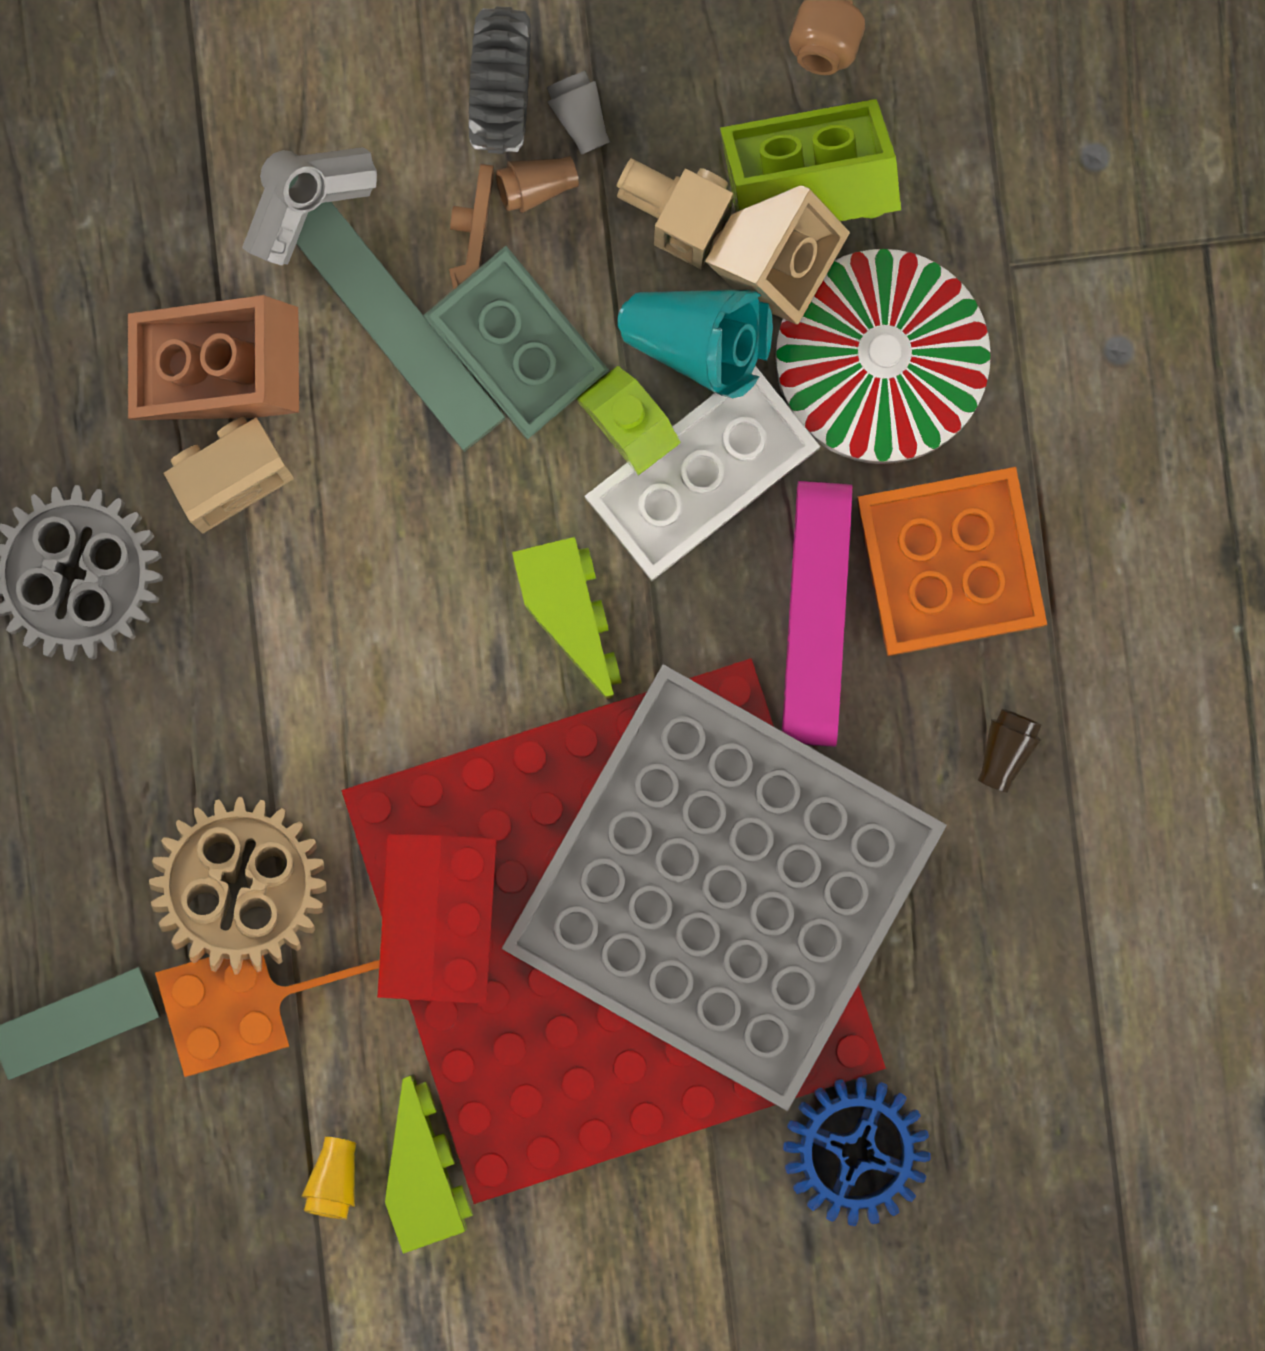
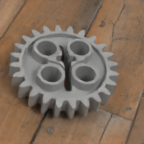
(121, 587)

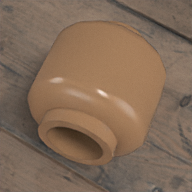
(826, 35)

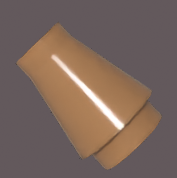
(532, 182)

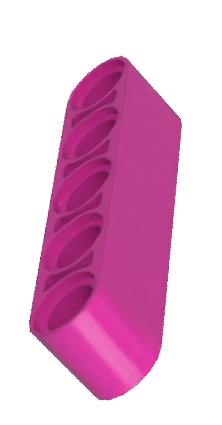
(817, 612)

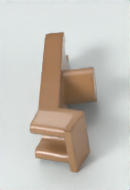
(475, 222)

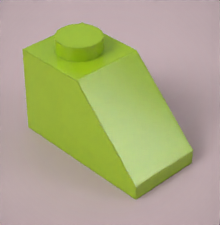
(629, 419)

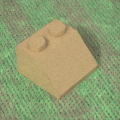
(779, 250)
(227, 474)

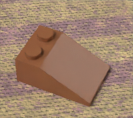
(214, 360)

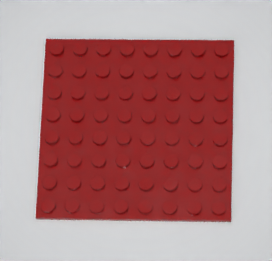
(539, 1070)

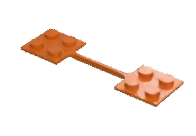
(229, 1015)

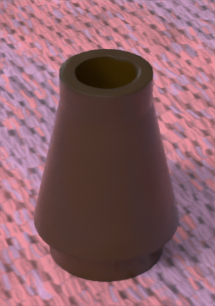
(1008, 747)

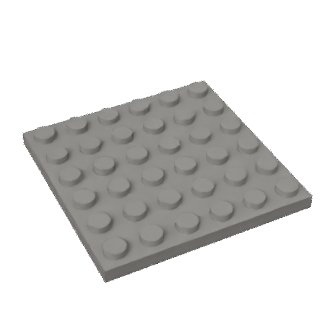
(724, 887)

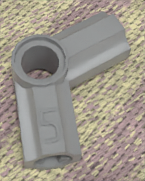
(320, 180)

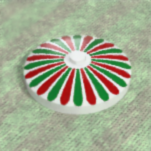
(885, 357)

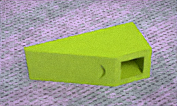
(559, 600)
(419, 1186)

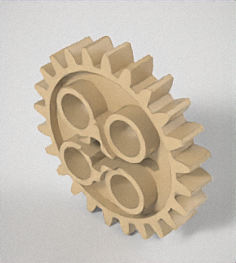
(284, 896)

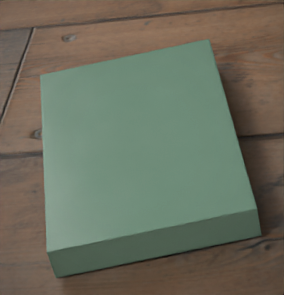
(516, 342)

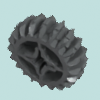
(499, 80)

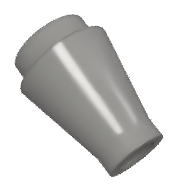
(579, 110)

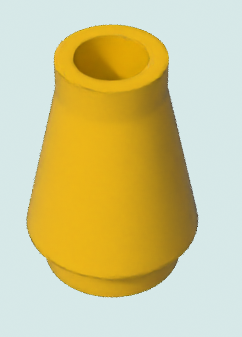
(332, 1181)

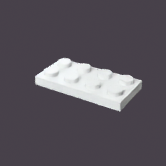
(723, 464)

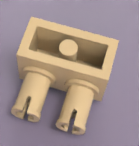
(687, 208)

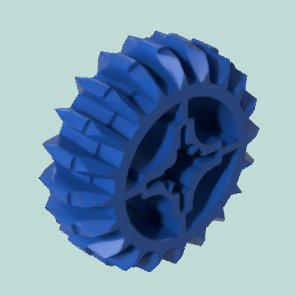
(900, 1169)

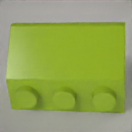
(832, 151)

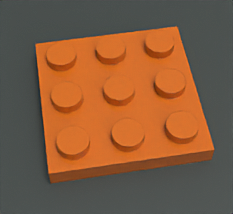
(951, 561)

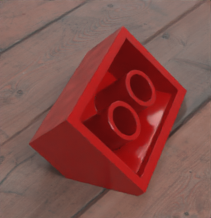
(437, 918)

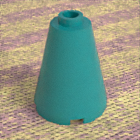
(702, 334)

